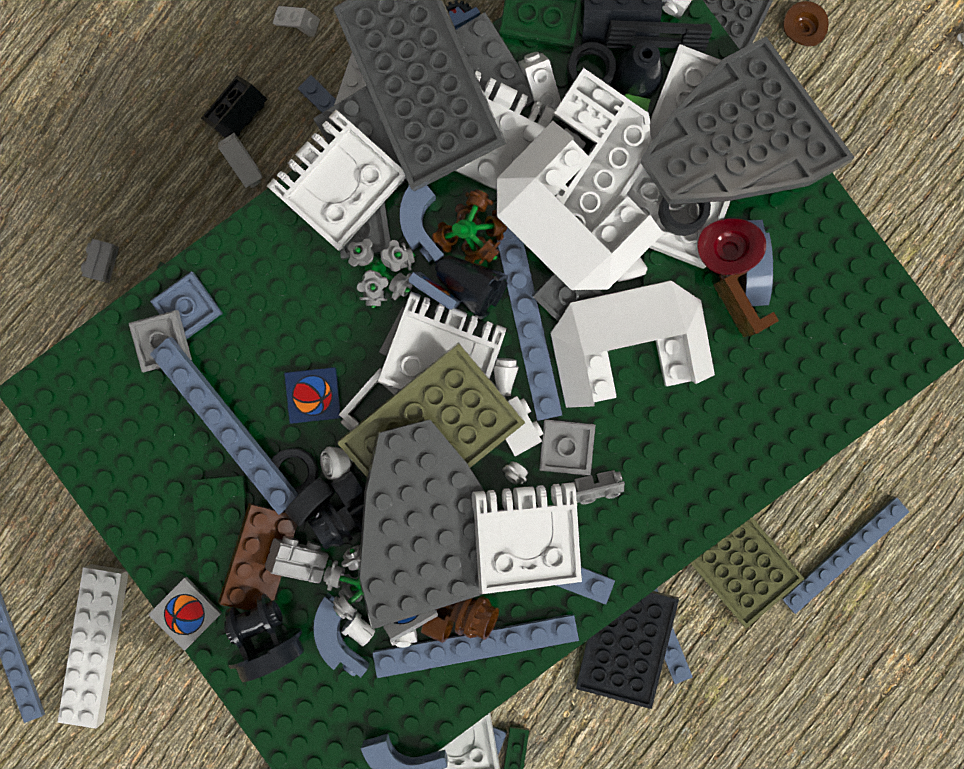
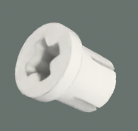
(358, 629)

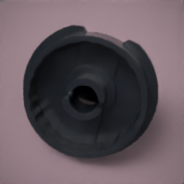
(269, 654)

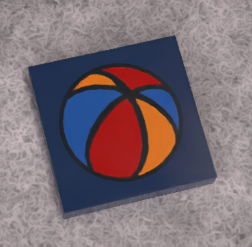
(313, 395)

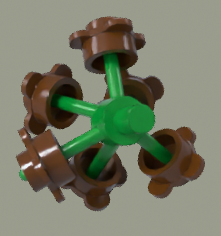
(467, 226)

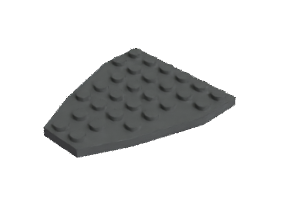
(744, 134)
(417, 526)

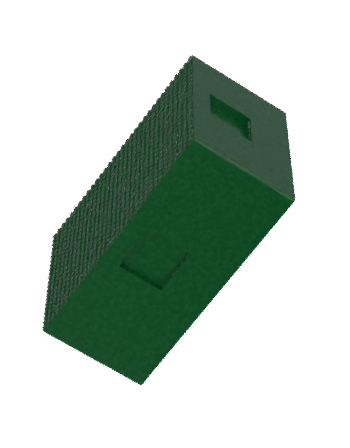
(692, 456)

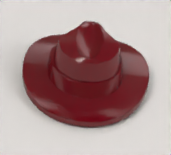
(731, 246)

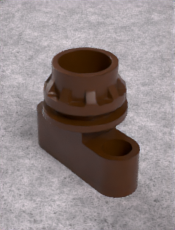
(472, 618)

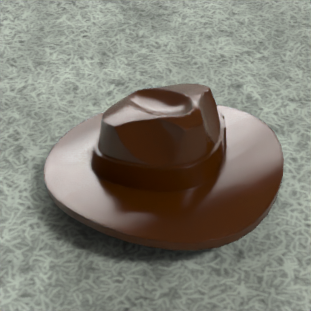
(806, 23)

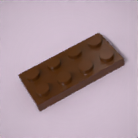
(247, 571)

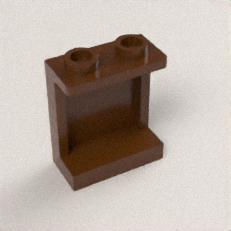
(740, 306)

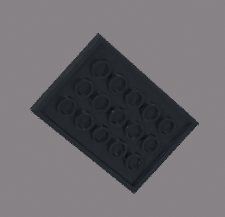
(629, 652)

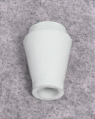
(505, 373)

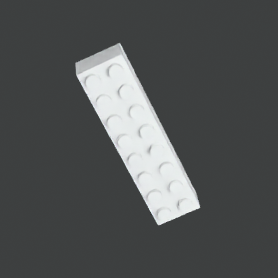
(93, 646)

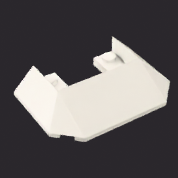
(620, 140)
(552, 232)
(626, 319)

